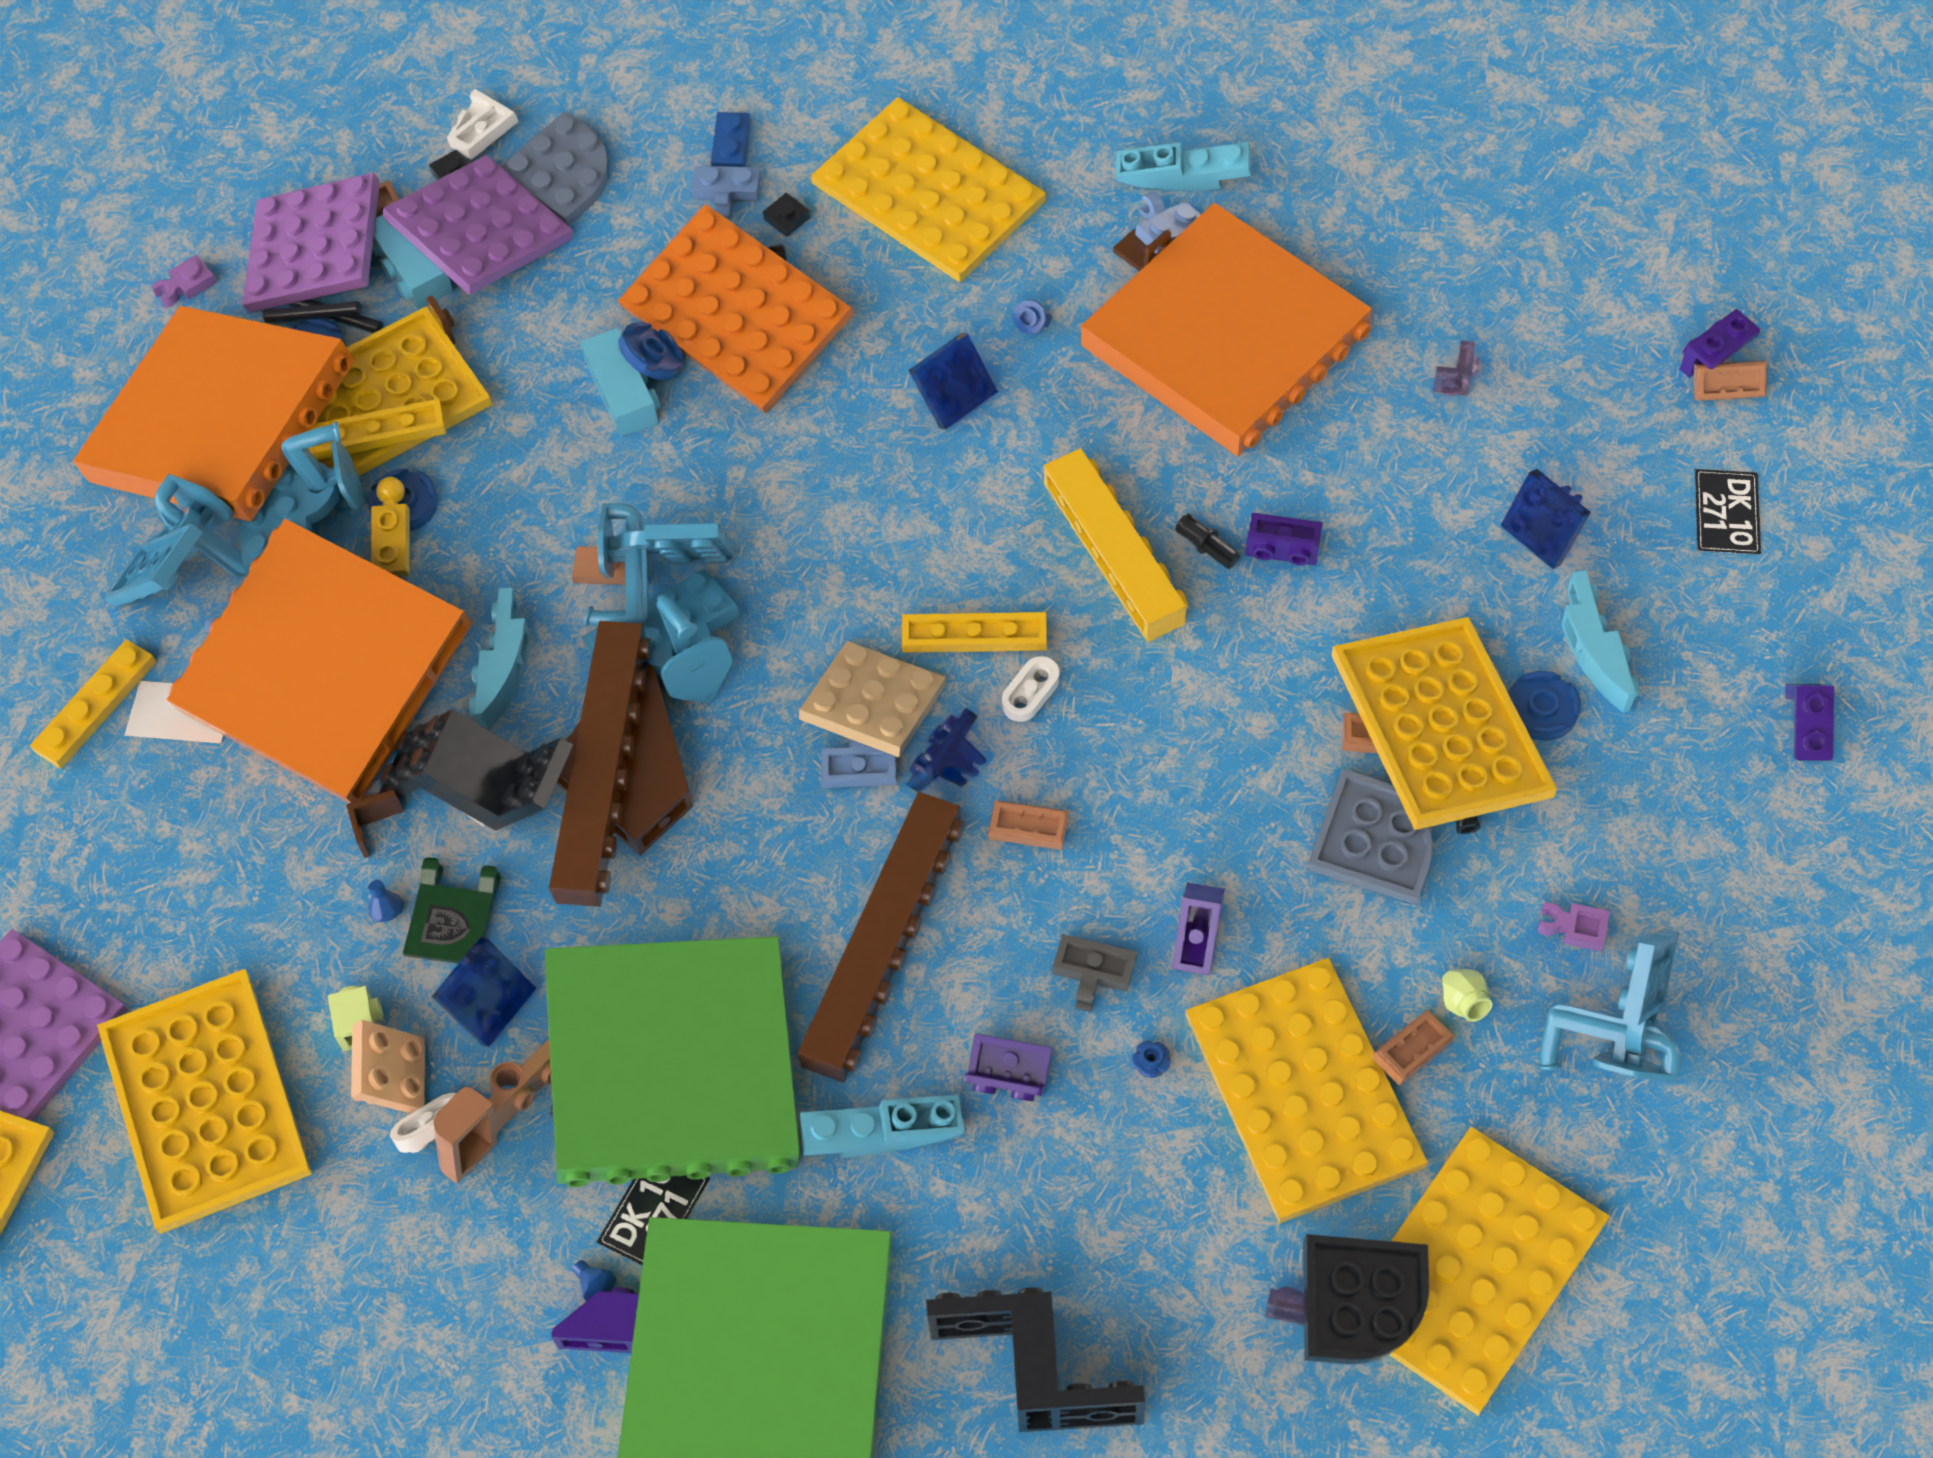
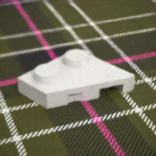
(480, 125)

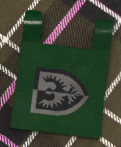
(449, 919)

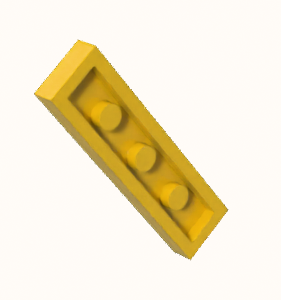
(385, 427)
(974, 632)
(93, 703)

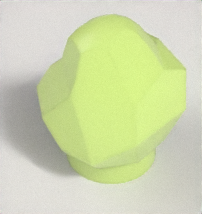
(1466, 994)

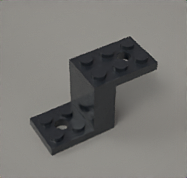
(475, 769)
(1031, 1323)

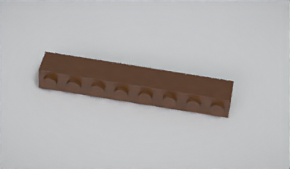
(599, 765)
(881, 938)

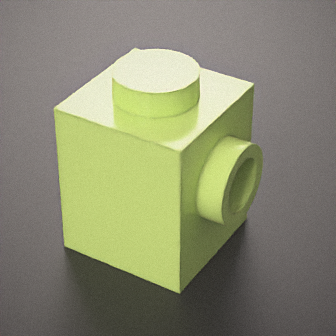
(349, 1007)

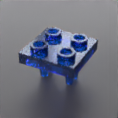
(953, 381)
(1546, 518)
(947, 753)
(484, 992)

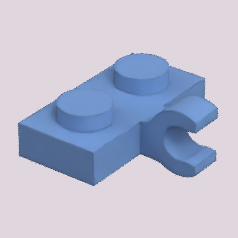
(725, 185)
(1159, 219)
(857, 766)

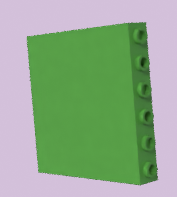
(669, 1061)
(757, 1341)

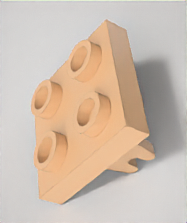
(387, 1067)

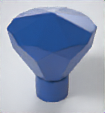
(383, 903)
(593, 1279)

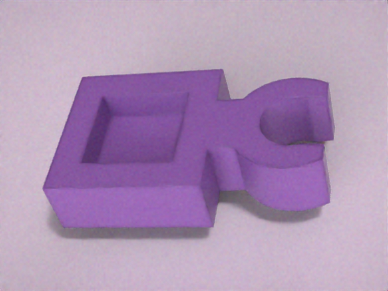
(187, 279)
(1582, 925)

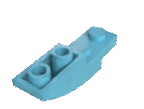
(1178, 170)
(1596, 650)
(503, 664)
(881, 1129)

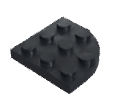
(1361, 1297)

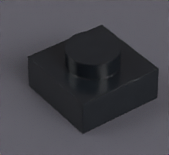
(447, 164)
(786, 214)

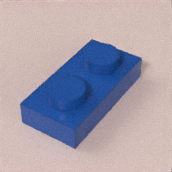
(730, 139)

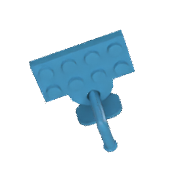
(304, 491)
(183, 535)
(671, 541)
(680, 631)
(1634, 1032)

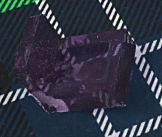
(1457, 380)

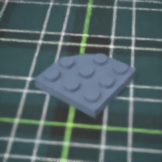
(562, 167)
(1371, 840)

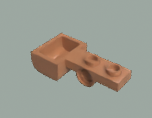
(470, 1122)

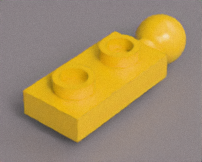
(391, 529)

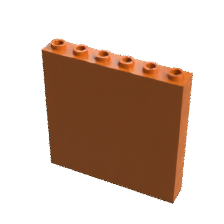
(1226, 328)
(215, 408)
(320, 661)

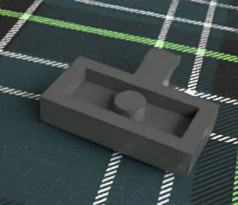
(1093, 966)

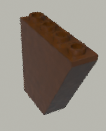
(657, 783)

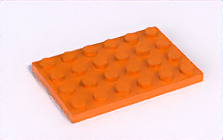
(736, 307)

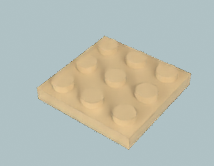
(872, 698)

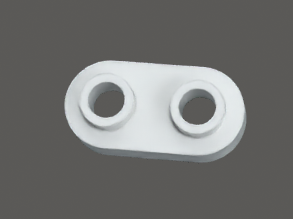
(1028, 690)
(417, 1129)

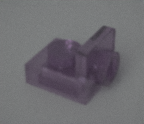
(1286, 1305)

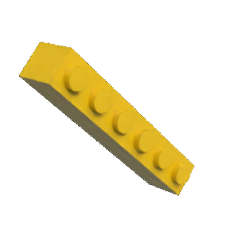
(1115, 544)

